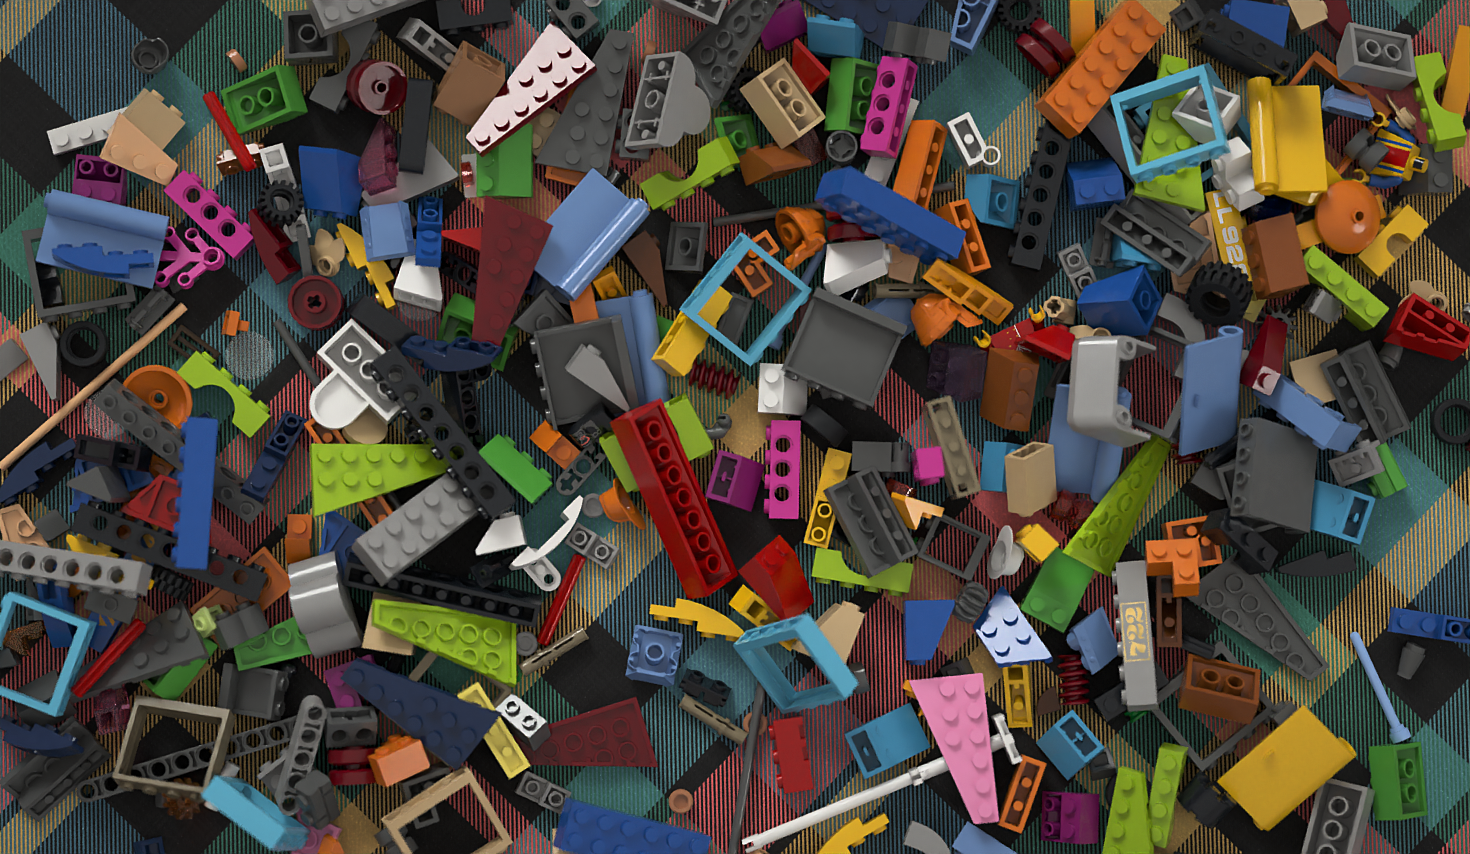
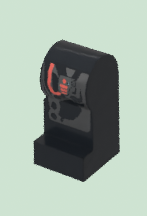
(592, 425)

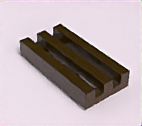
(176, 336)

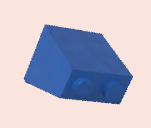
(1260, 17)
(330, 182)
(1094, 184)
(1122, 303)
(923, 628)

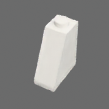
(855, 264)
(418, 285)

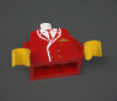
(1006, 338)

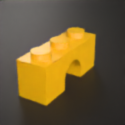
(1404, 224)
(1035, 542)

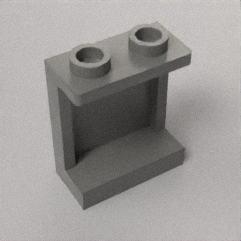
(253, 691)

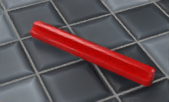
(229, 131)
(561, 599)
(108, 658)

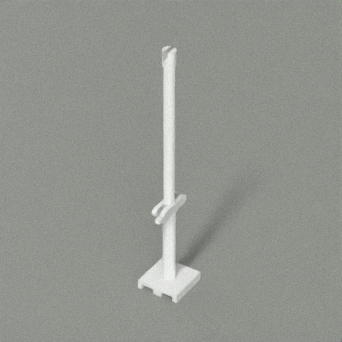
(915, 776)

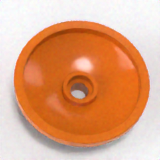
(1337, 217)
(159, 379)

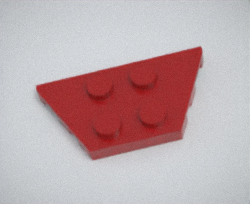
(157, 503)

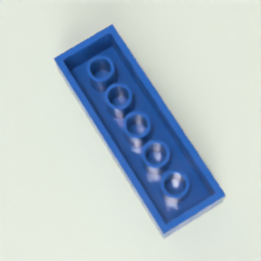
(889, 216)
(196, 494)
(602, 830)

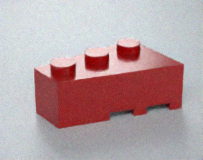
(1427, 329)
(791, 754)

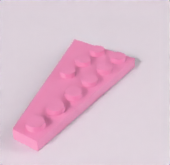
(960, 726)

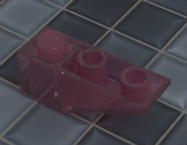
(378, 164)
(112, 710)

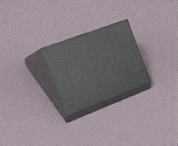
(686, 247)
(103, 483)
(42, 690)

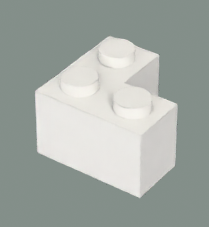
(1235, 176)

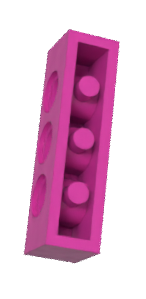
(893, 118)
(179, 192)
(790, 431)
(927, 465)

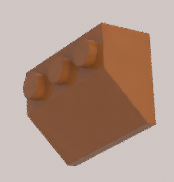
(1274, 257)
(1009, 388)
(1219, 689)

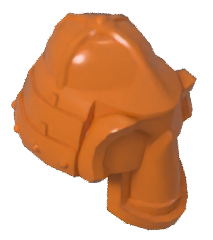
(801, 233)
(935, 316)

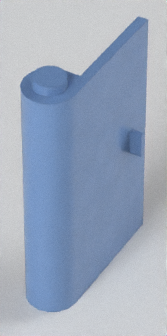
(114, 227)
(587, 233)
(642, 341)
(1210, 391)
(1080, 460)

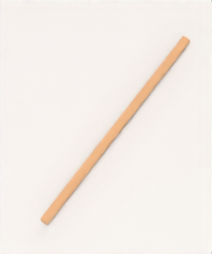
(92, 386)

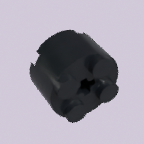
(1206, 800)

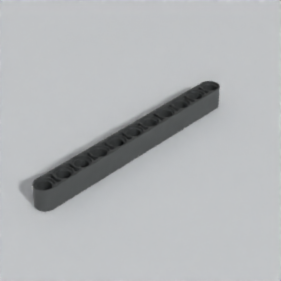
(195, 758)

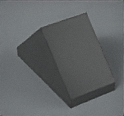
(1207, 481)

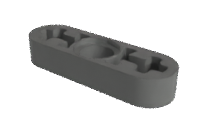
(565, 475)

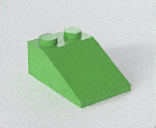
(264, 99)
(1056, 590)

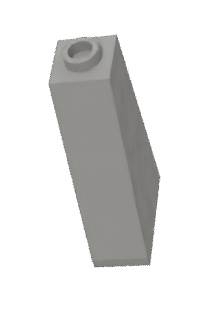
(411, 186)

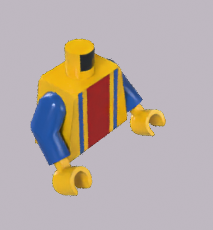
(1399, 162)

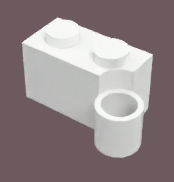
(969, 142)

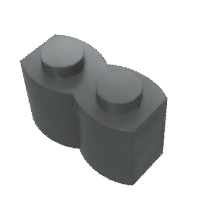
(239, 625)

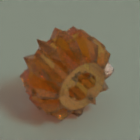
(180, 808)

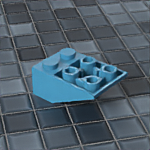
(1340, 512)
(887, 740)

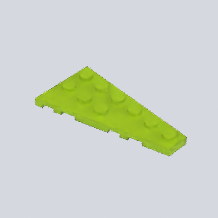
(1166, 137)
(364, 471)
(1112, 521)
(459, 636)
(1128, 816)

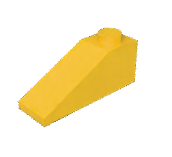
(756, 611)
(1018, 696)

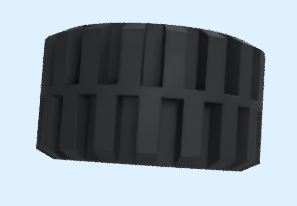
(1225, 280)

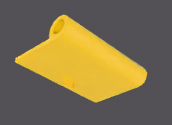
(1286, 138)
(1286, 768)

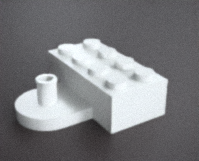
(350, 385)

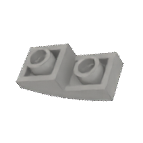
(1076, 268)
(592, 546)
(542, 791)

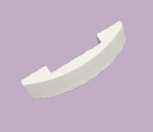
(279, 168)
(529, 557)

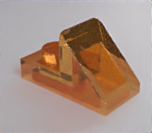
(17, 640)

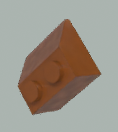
(771, 163)

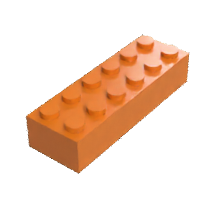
(1100, 68)

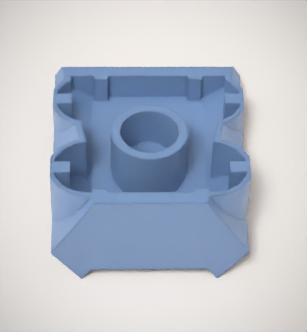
(1347, 104)
(387, 231)
(895, 309)
(1094, 640)
(654, 655)

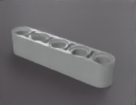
(298, 744)

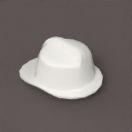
(1005, 555)

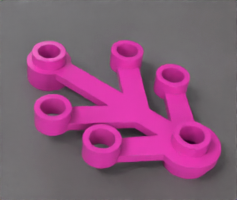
(183, 257)

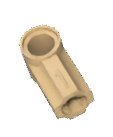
(1061, 310)

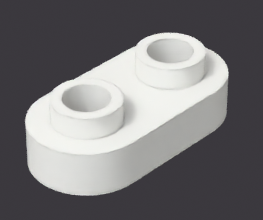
(540, 570)

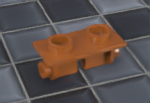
(229, 163)

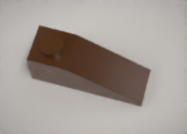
(646, 258)
(1168, 614)

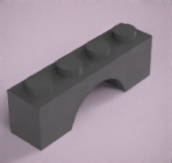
(331, 91)

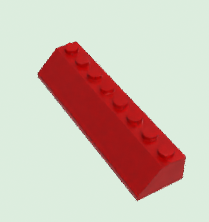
(674, 499)

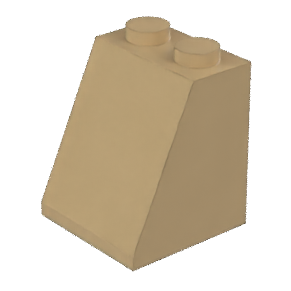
(840, 628)
(383, 641)

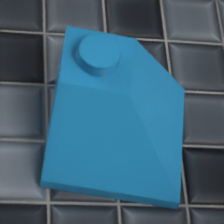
(993, 199)

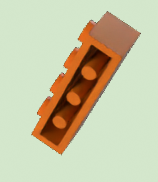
(920, 161)

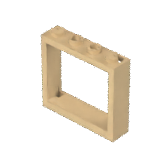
(436, 794)

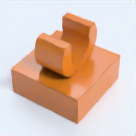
(232, 323)

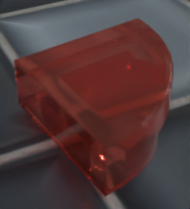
(467, 174)

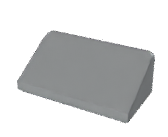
(10, 357)

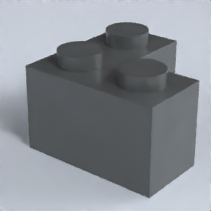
(920, 43)
(418, 783)

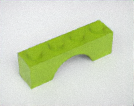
(1444, 127)
(713, 159)
(248, 414)
(830, 566)
(1164, 792)

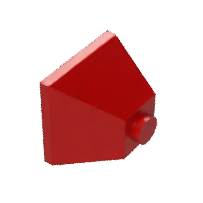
(808, 68)
(1050, 342)

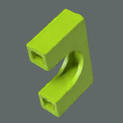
(1362, 306)
(690, 433)

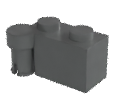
(884, 455)

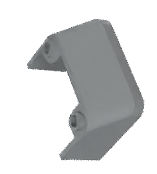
(1095, 388)

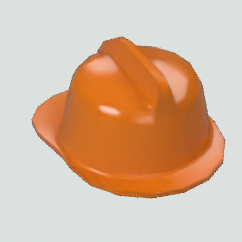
(619, 506)

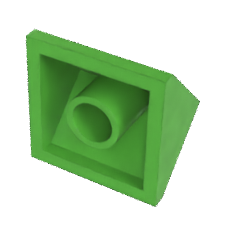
(739, 132)

